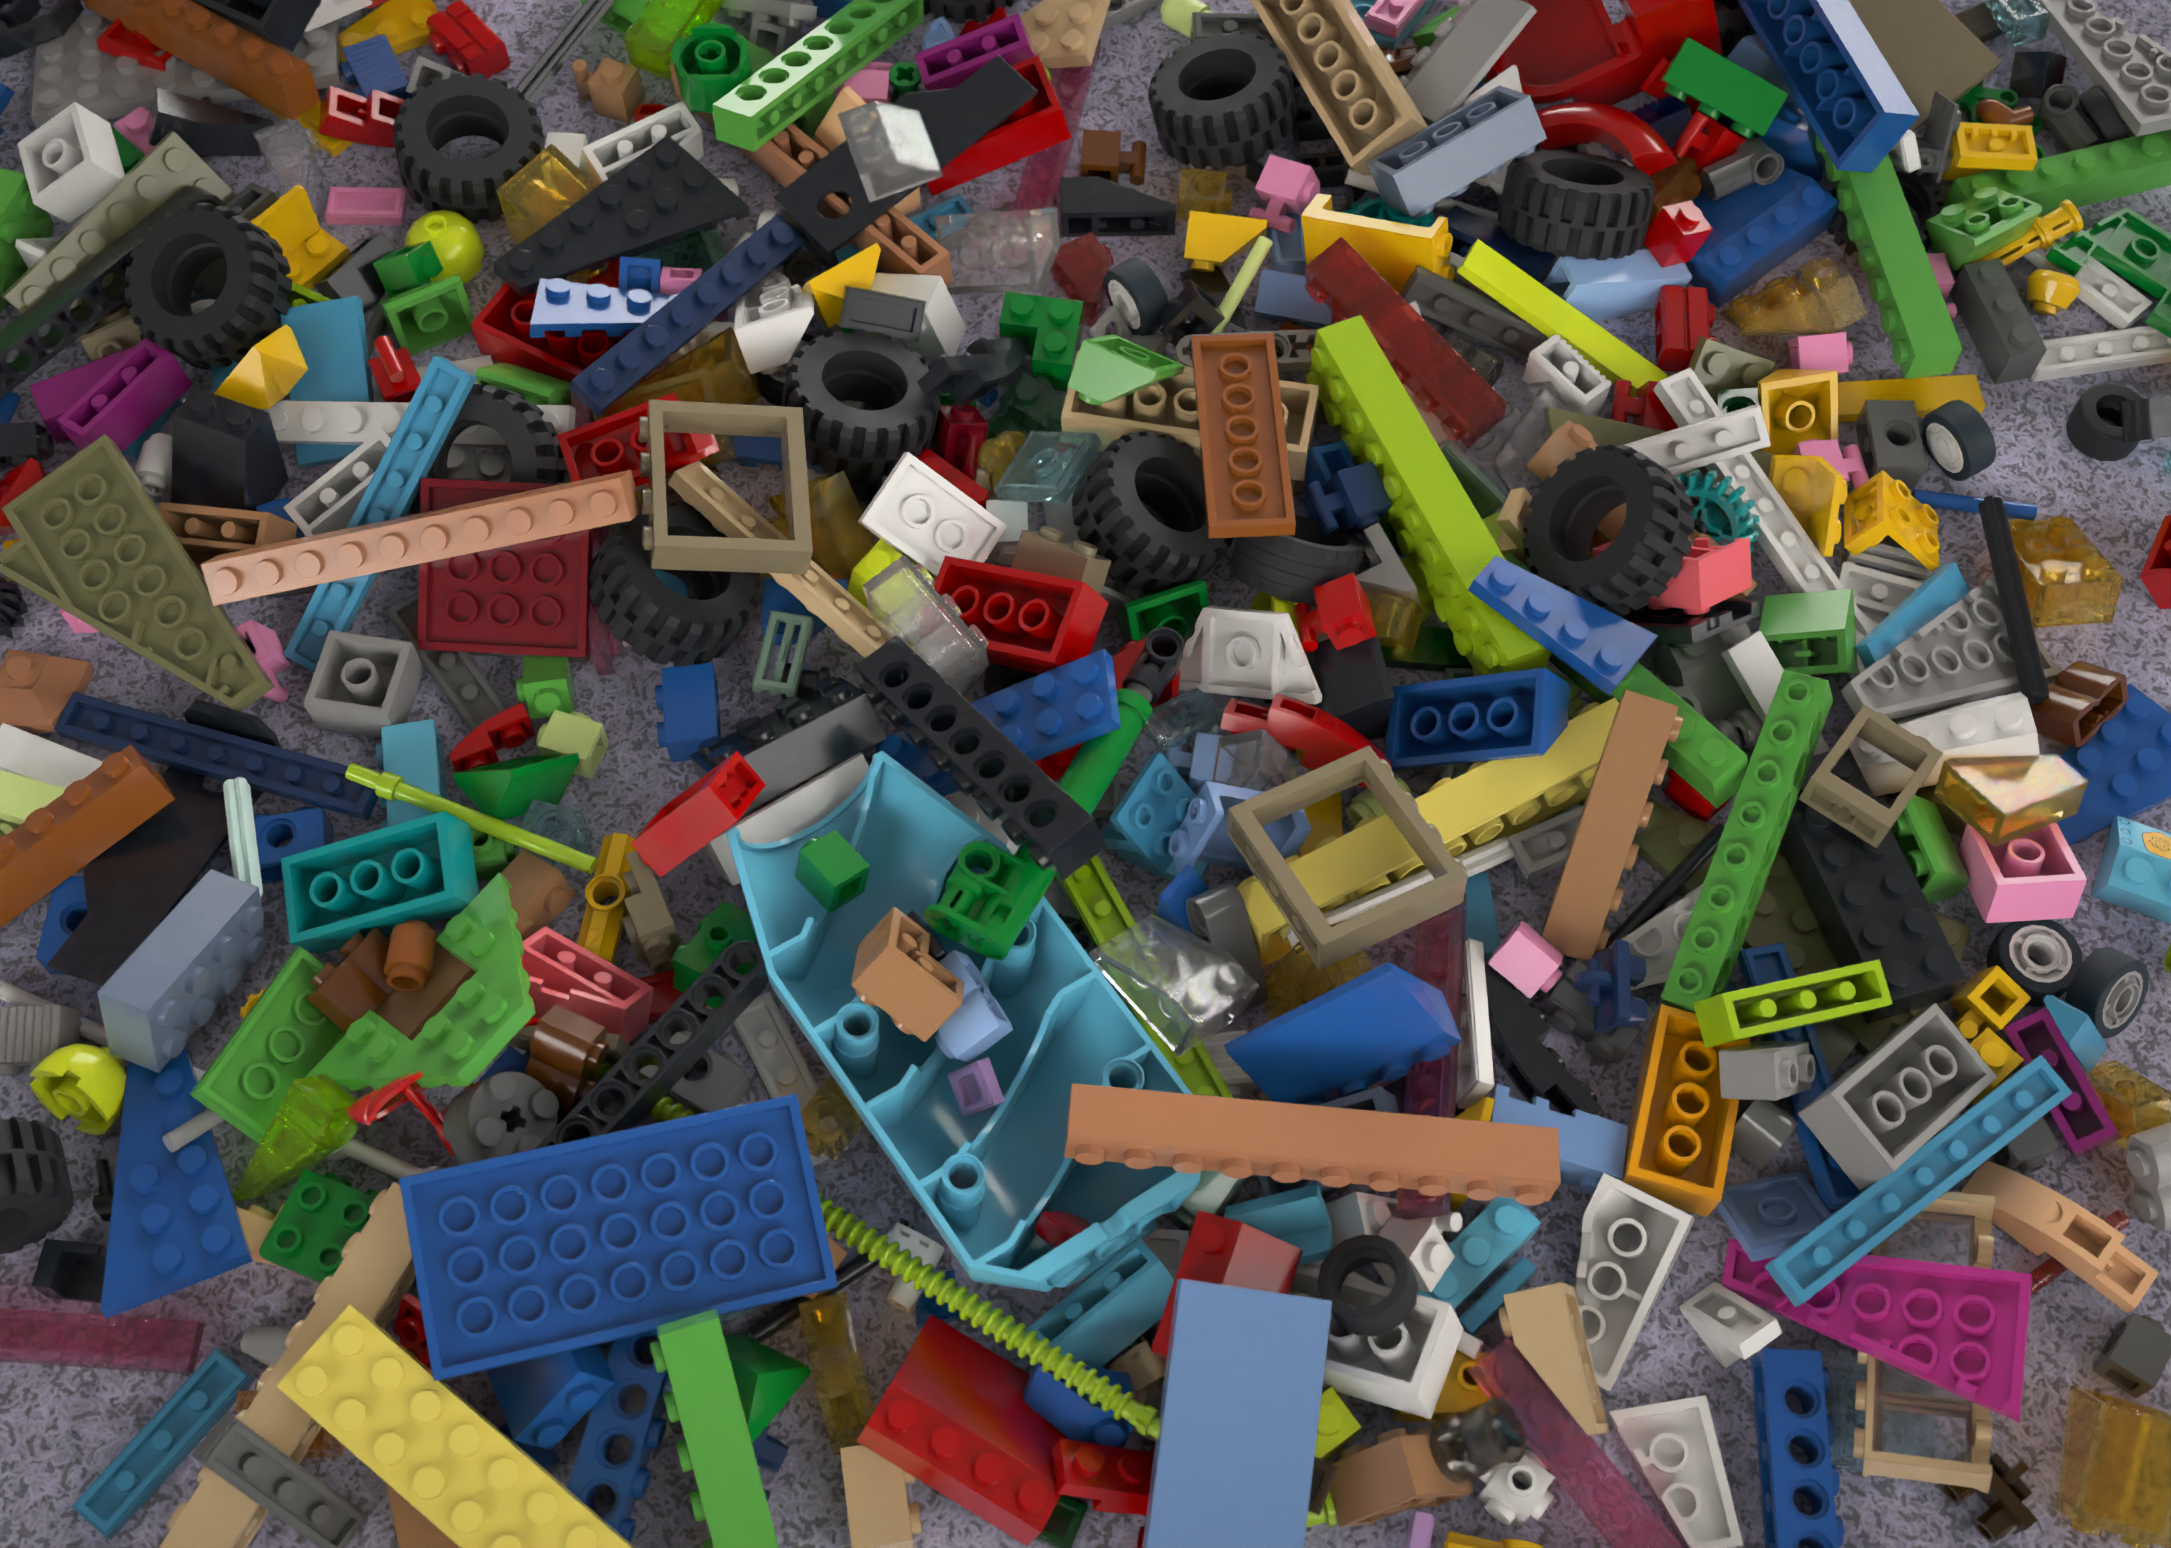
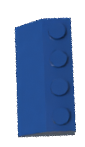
(1476, 718)

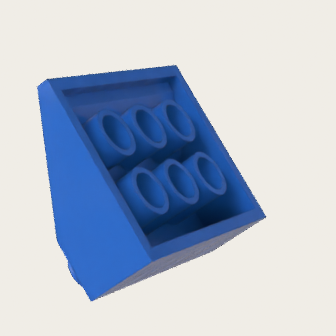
(1757, 232)
(1348, 1038)

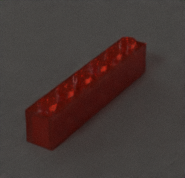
(1416, 352)

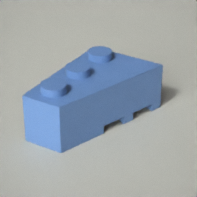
(1586, 1141)

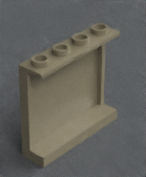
(1926, 50)

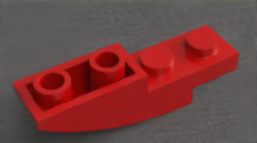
(1300, 727)
(1109, 1475)

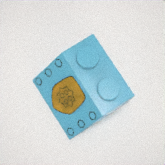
(2136, 869)

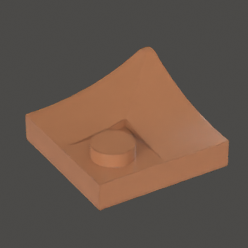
(38, 688)

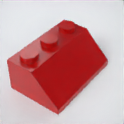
(1230, 1255)

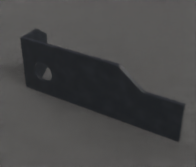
(953, 124)
(155, 864)

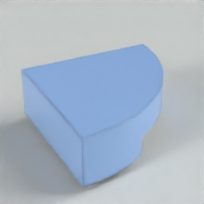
(938, 33)

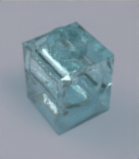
(549, 818)

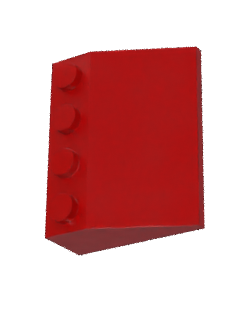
(967, 1432)

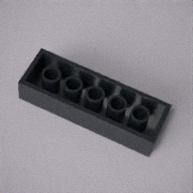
(1870, 902)

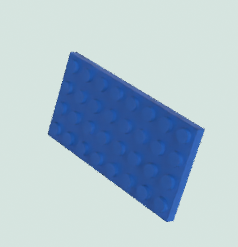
(615, 1235)

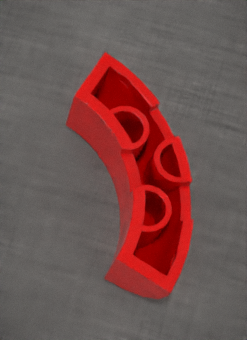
(1609, 125)

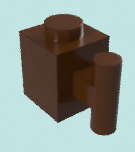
(1103, 157)

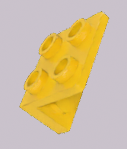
(1990, 147)
(305, 245)
(1812, 494)
(1888, 508)

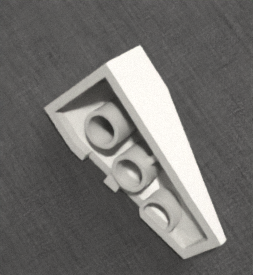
(772, 323)
(1621, 1268)

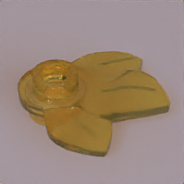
(998, 453)

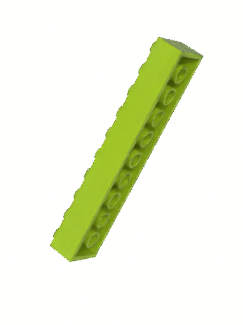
(1429, 505)

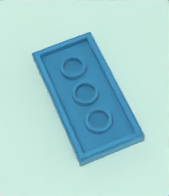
(337, 362)

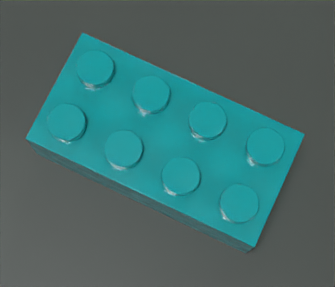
(379, 881)

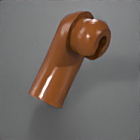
(1995, 112)

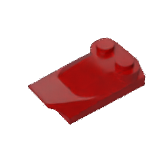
(614, 447)

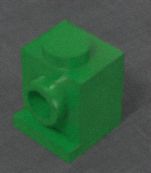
(408, 267)

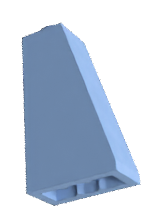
(1613, 285)

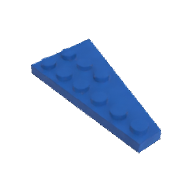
(2124, 767)
(169, 1209)

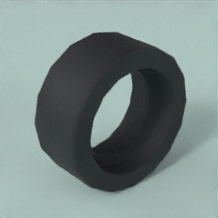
(1358, 1252)

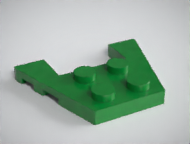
(2132, 249)

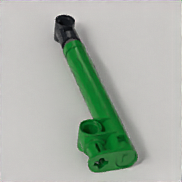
(993, 907)

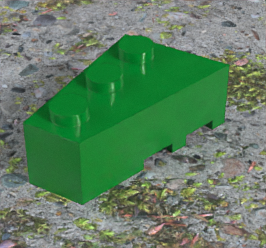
(1722, 88)

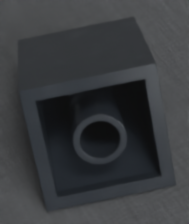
(224, 454)
(1353, 685)

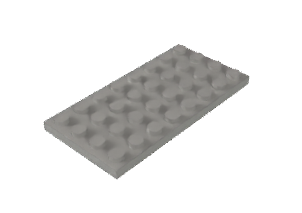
(112, 87)

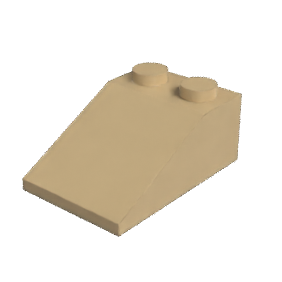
(1554, 1341)

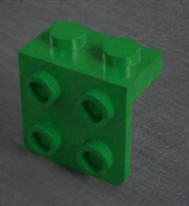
(316, 1225)

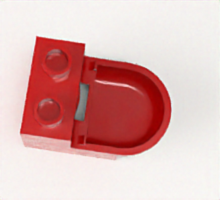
(1580, 55)

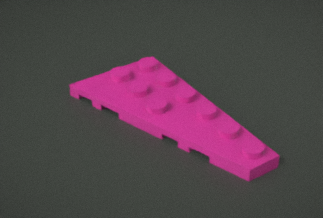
(1927, 1318)

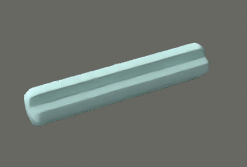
(242, 832)

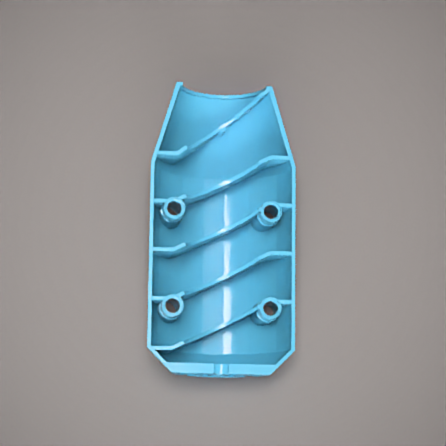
(1001, 1168)

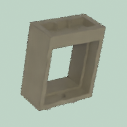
(1849, 805)

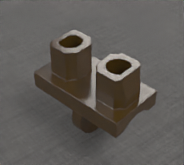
(2005, 1497)

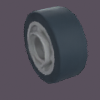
(2109, 989)

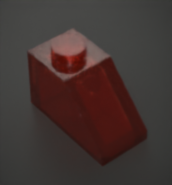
(1081, 273)

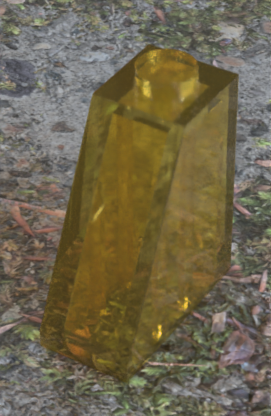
(836, 534)
(2010, 793)
(837, 1368)

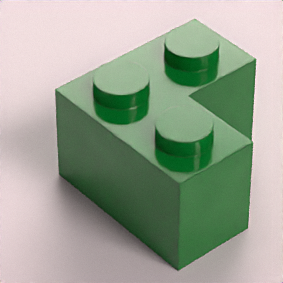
(1052, 329)

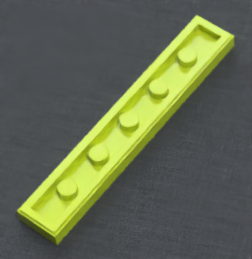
(1555, 316)

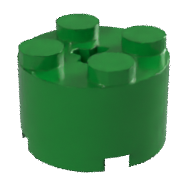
(710, 64)

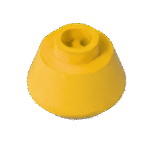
(2051, 291)

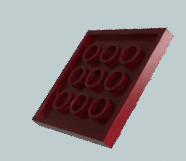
(506, 597)

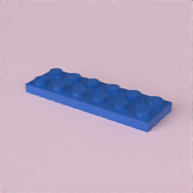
(1035, 715)

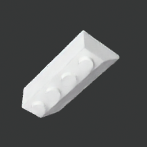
(1966, 730)
(790, 812)

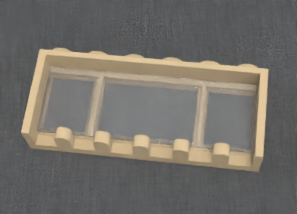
(1909, 1423)

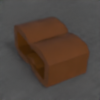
(2080, 703)
(356, 982)
(567, 1055)

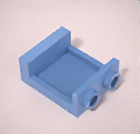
(1204, 829)

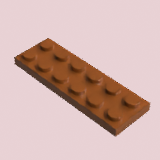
(1242, 436)

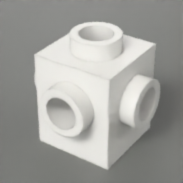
(1515, 1505)

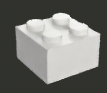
(71, 162)

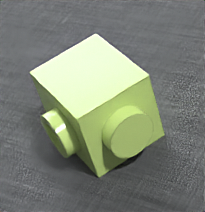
(574, 734)

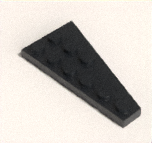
(627, 215)

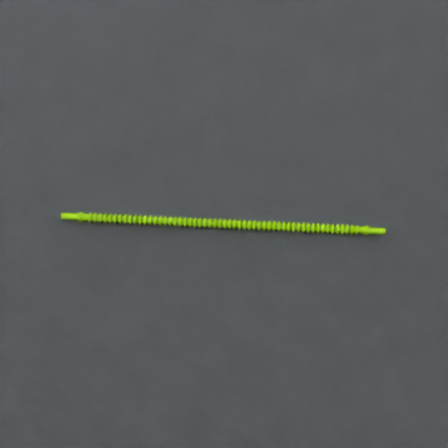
(1143, 1417)

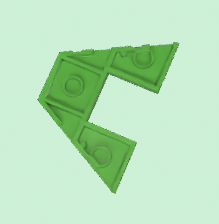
(468, 1028)

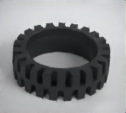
(1919, 196)

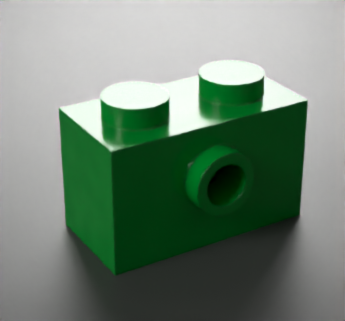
(712, 937)

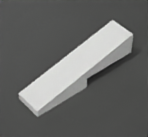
(42, 759)

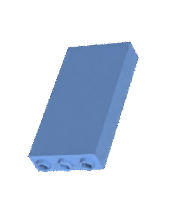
(1237, 1419)

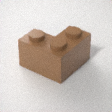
(902, 978)
(1390, 1479)

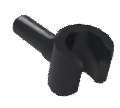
(103, 1201)

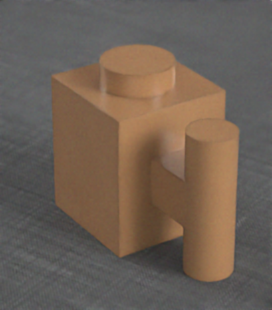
(613, 88)

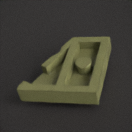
(1727, 367)

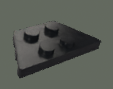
(1683, 630)

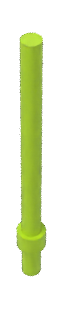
(393, 787)

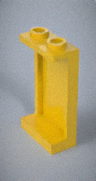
(1385, 245)

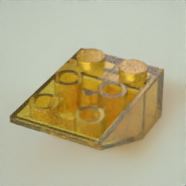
(1811, 301)
(2064, 573)

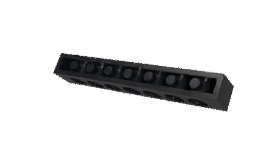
(981, 759)

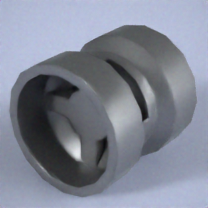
(1741, 728)

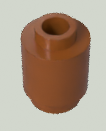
(410, 956)

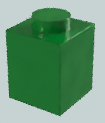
(832, 870)

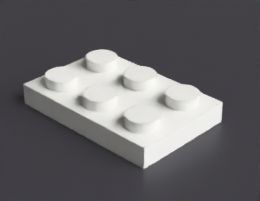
(930, 517)

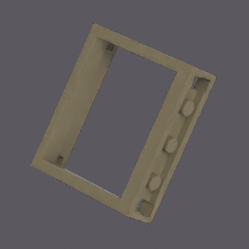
(725, 553)
(1321, 941)

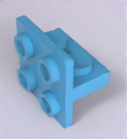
(1150, 813)

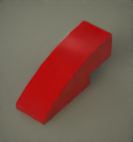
(359, 118)

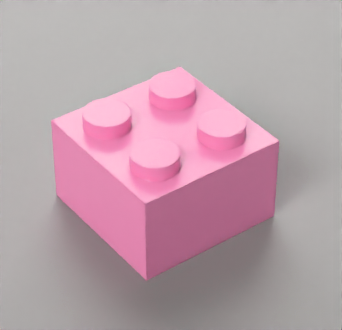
(2024, 877)

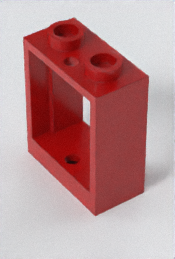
(698, 814)

